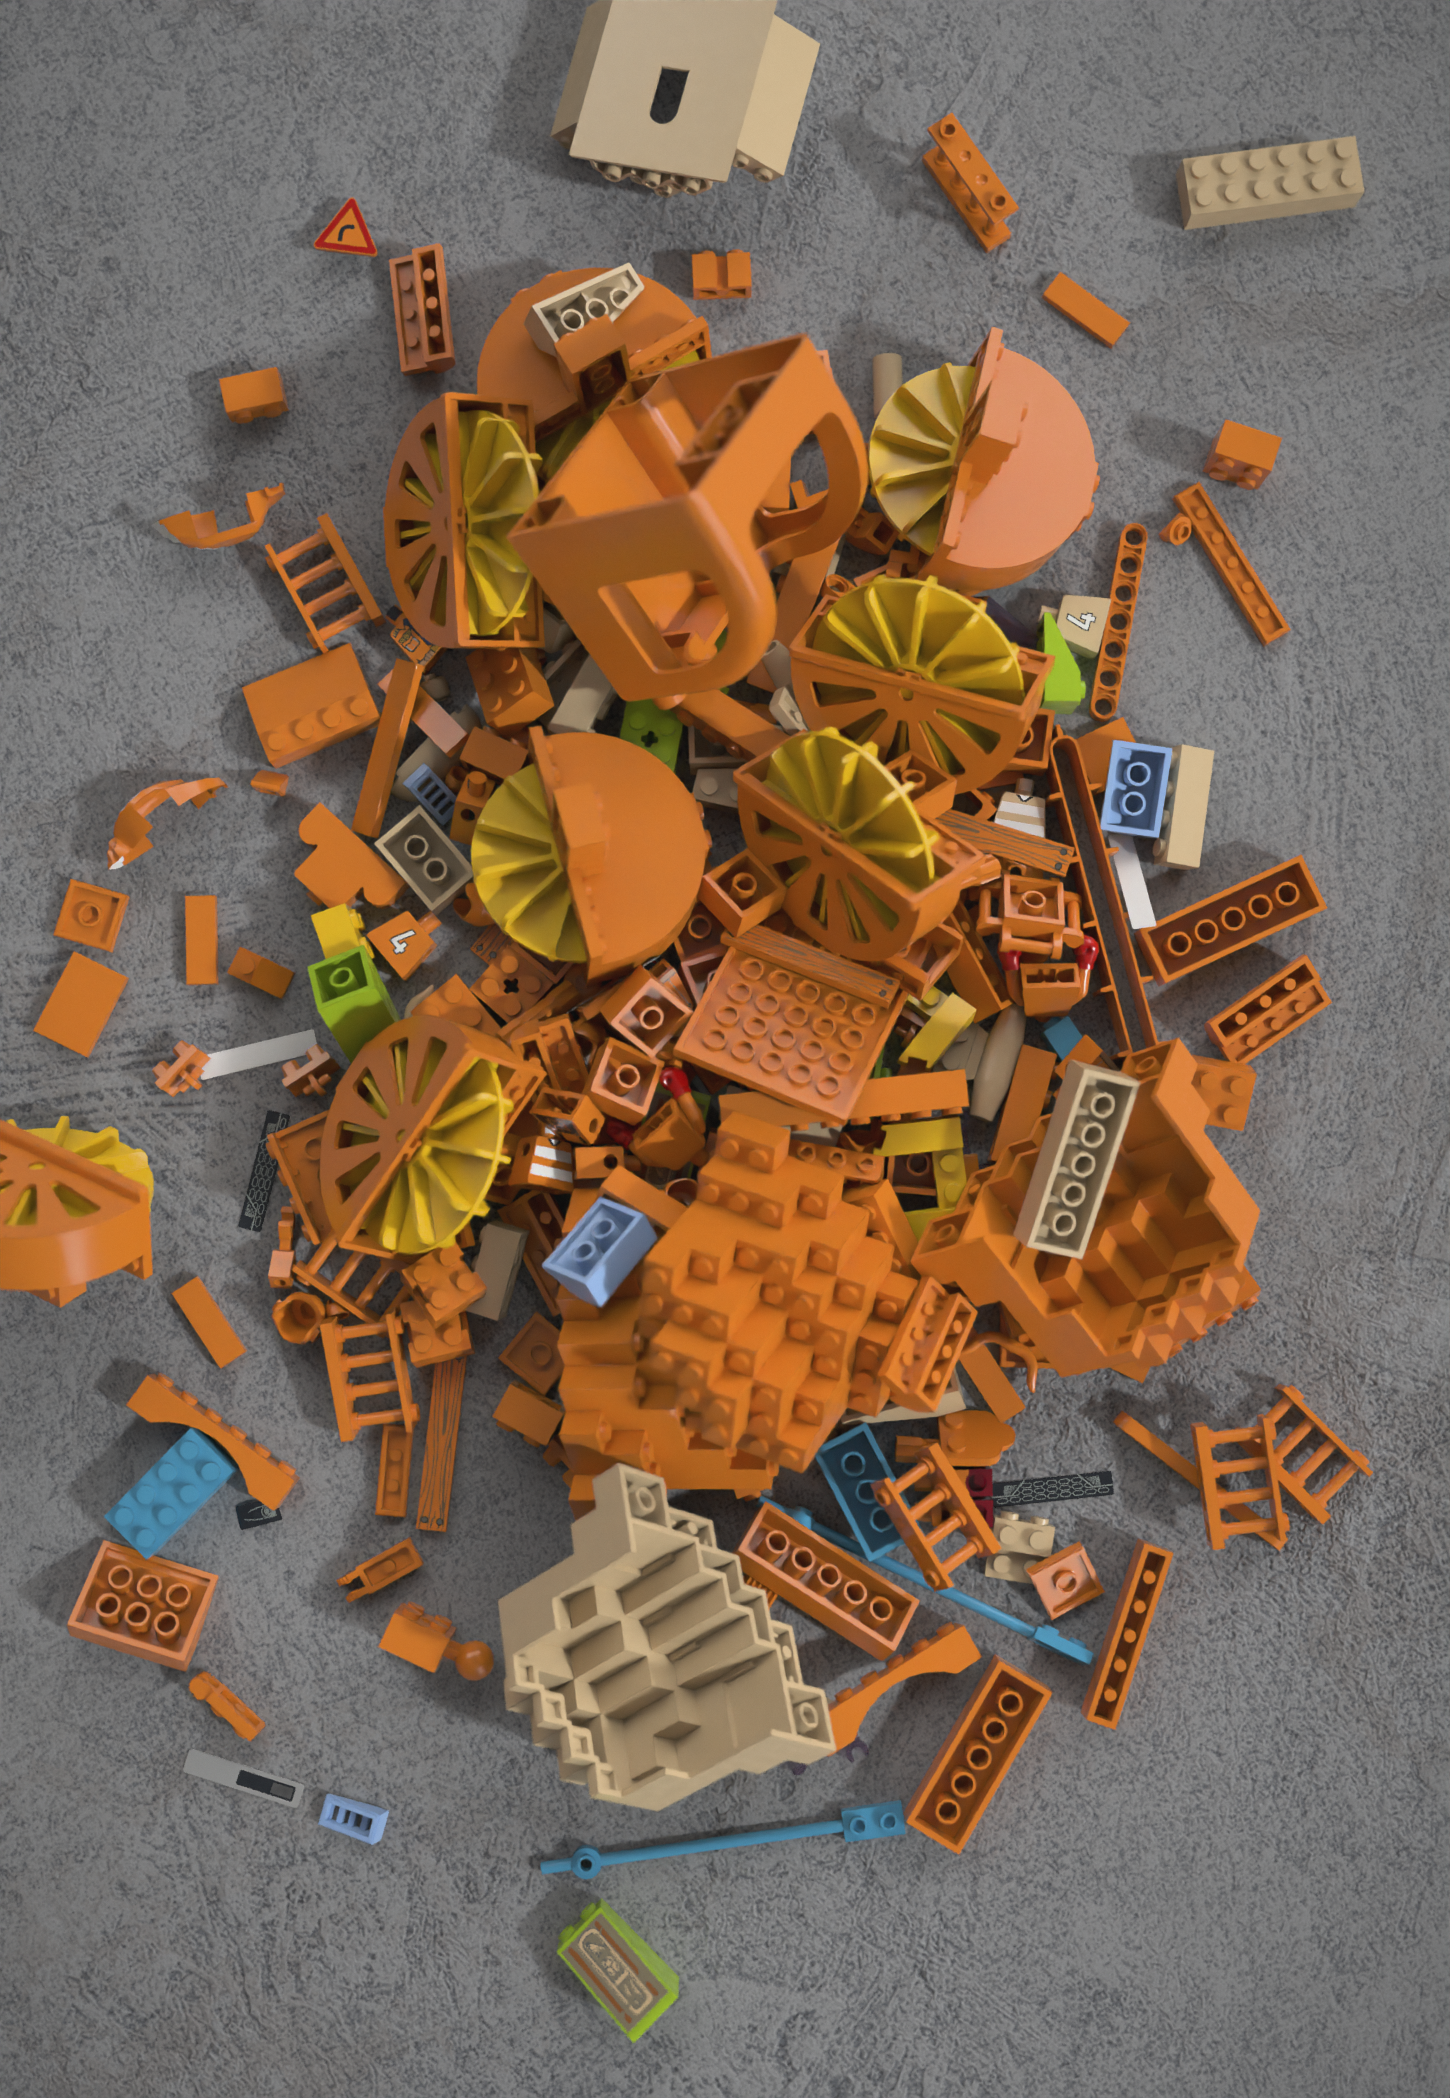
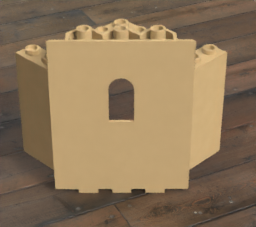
(735, 108)

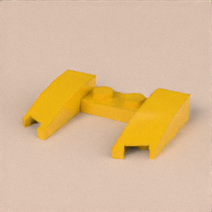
(946, 1022)
(944, 1139)

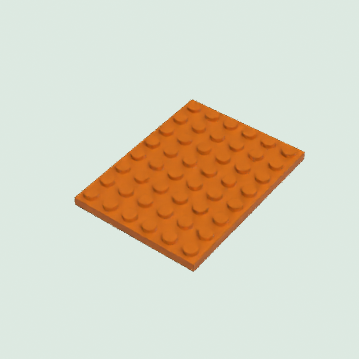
(790, 1030)

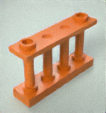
(969, 183)
(339, 560)
(309, 1276)
(345, 1392)
(1294, 1482)
(1214, 1499)
(962, 1515)

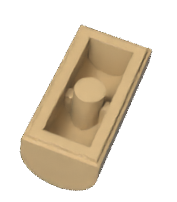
(886, 378)

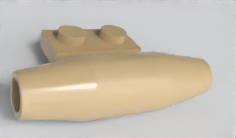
(783, 703)
(988, 1060)

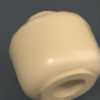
(436, 687)

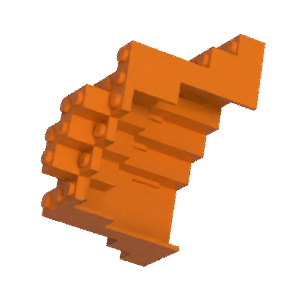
(1158, 1250)
(771, 1299)
(625, 1408)

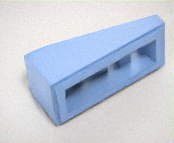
(416, 779)
(368, 1811)

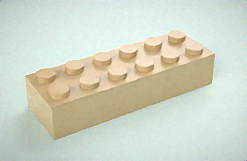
(1269, 182)
(1076, 1159)

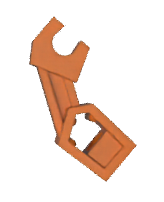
(284, 1258)

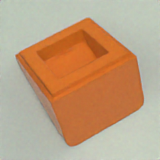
(270, 783)

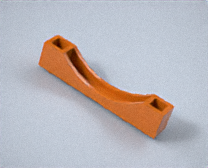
(264, 1476)
(946, 1652)

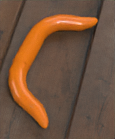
(1011, 1345)

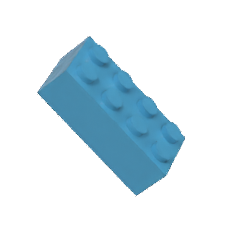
(850, 1467)
(171, 1492)

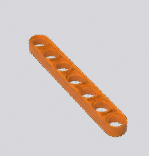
(1124, 609)
(1186, 1470)

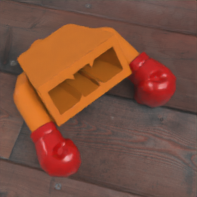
(1050, 987)
(672, 1133)

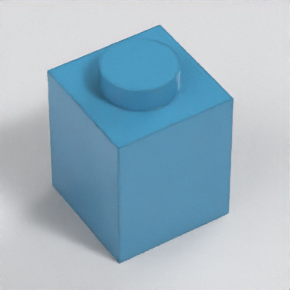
(1060, 1036)

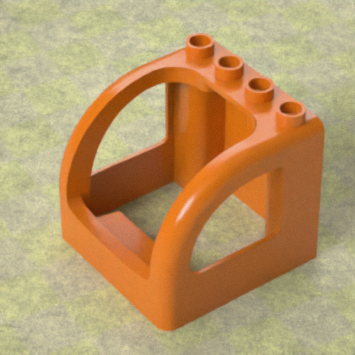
(660, 523)

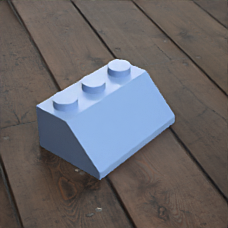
(1135, 789)
(601, 1251)

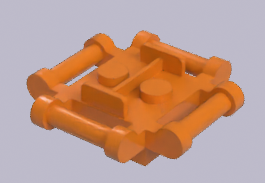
(1032, 910)

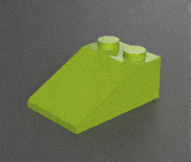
(1064, 685)

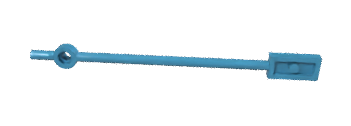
(1043, 1636)
(857, 1824)

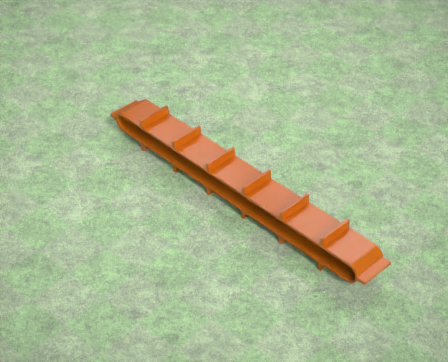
(1119, 918)

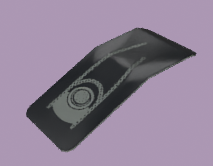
(256, 1514)

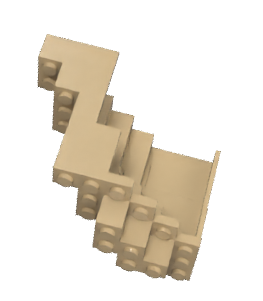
(655, 1656)

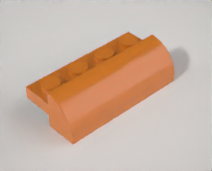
(422, 311)
(1268, 1012)
(556, 1050)
(545, 1221)
(927, 1346)

